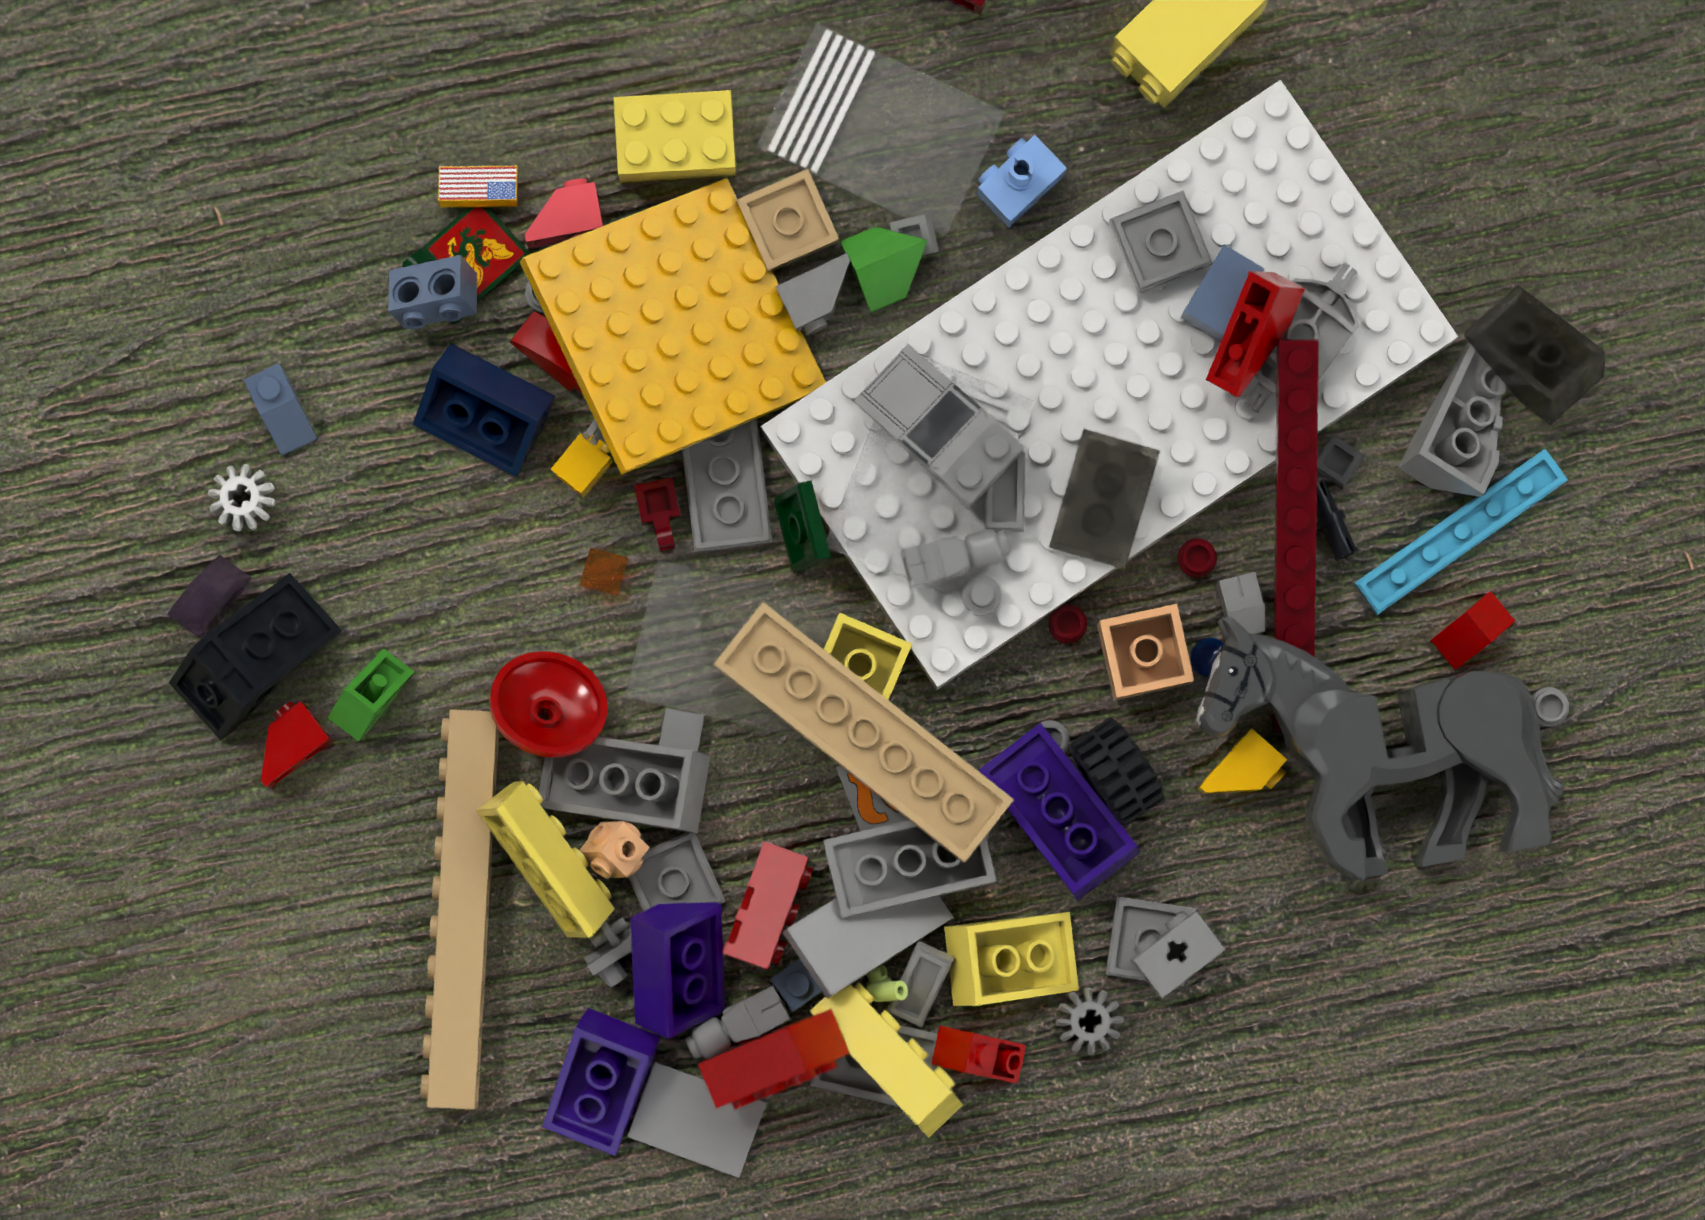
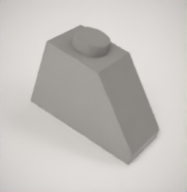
(814, 294)

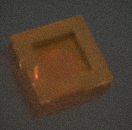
(604, 571)

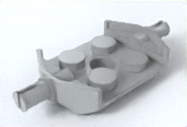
(1330, 320)

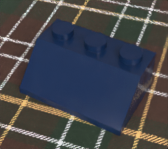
(483, 409)

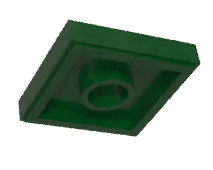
(802, 527)

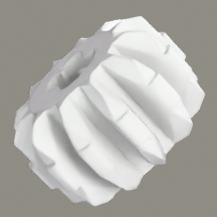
(234, 487)

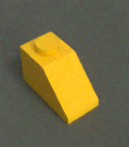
(1246, 767)

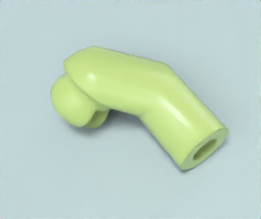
(883, 987)

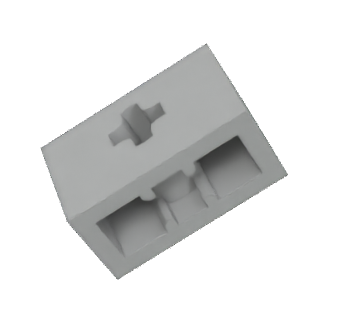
(1165, 974)

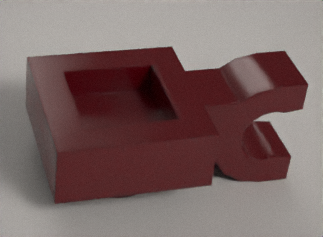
(658, 506)

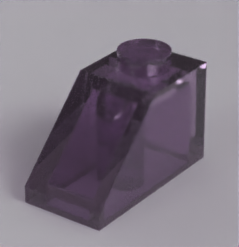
(209, 596)

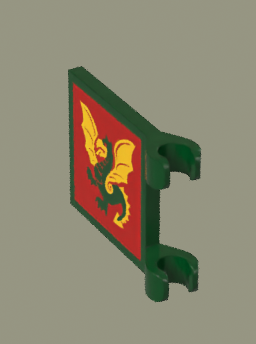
(482, 242)

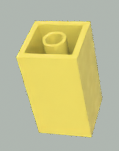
(1177, 41)

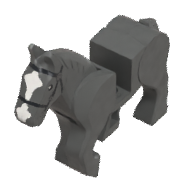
(1454, 725)

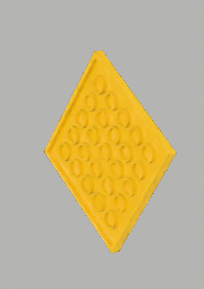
(672, 325)

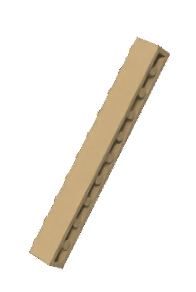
(462, 912)

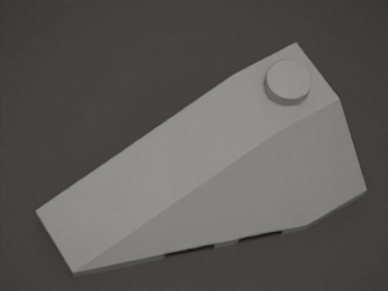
(1460, 432)

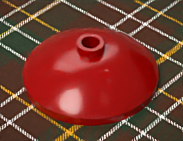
(550, 687)

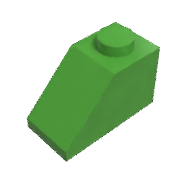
(370, 694)

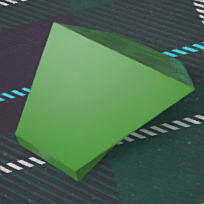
(883, 264)

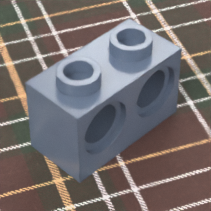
(432, 292)

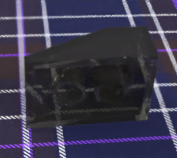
(1537, 354)
(1104, 498)

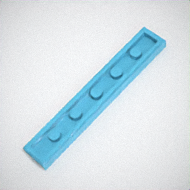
(1460, 532)

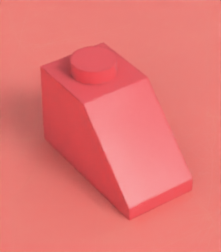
(566, 214)

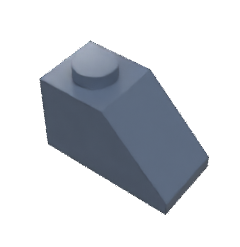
(280, 409)

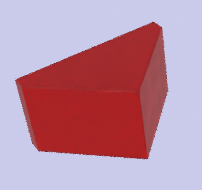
(1472, 630)

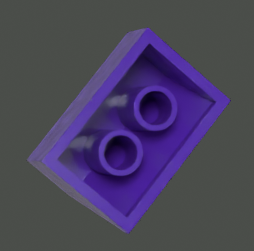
(677, 966)

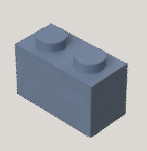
(1218, 292)

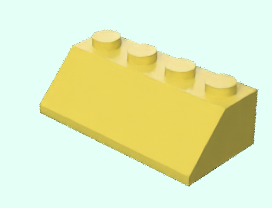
(547, 860)

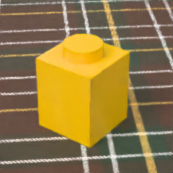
(582, 464)

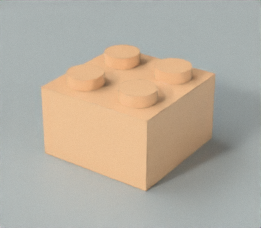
(1145, 652)

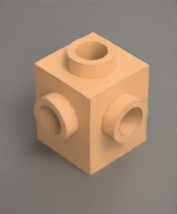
(615, 849)

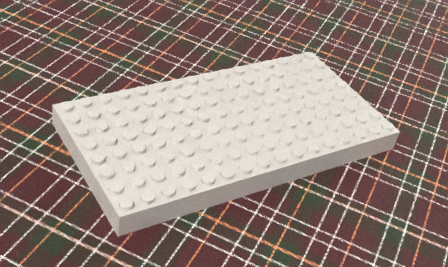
(1124, 364)

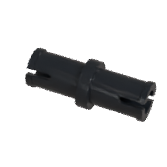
(1332, 524)

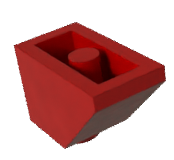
(291, 742)

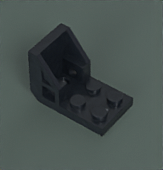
(251, 653)

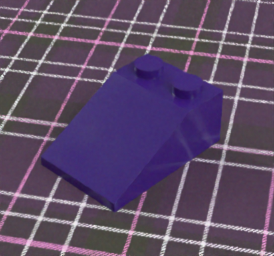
(601, 1081)

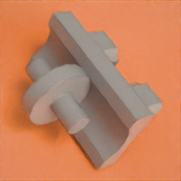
(605, 958)

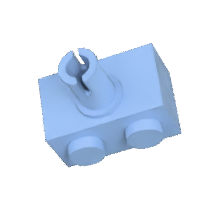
(1020, 180)

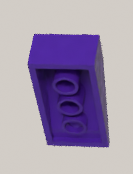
(1060, 812)

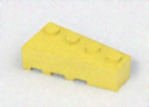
(890, 1060)

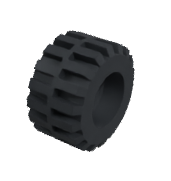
(1117, 771)

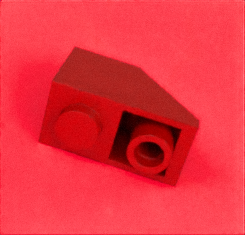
(978, 1054)

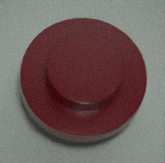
(1197, 558)
(1067, 624)

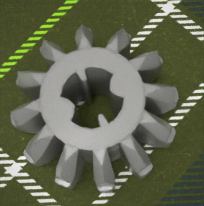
(1079, 1011)

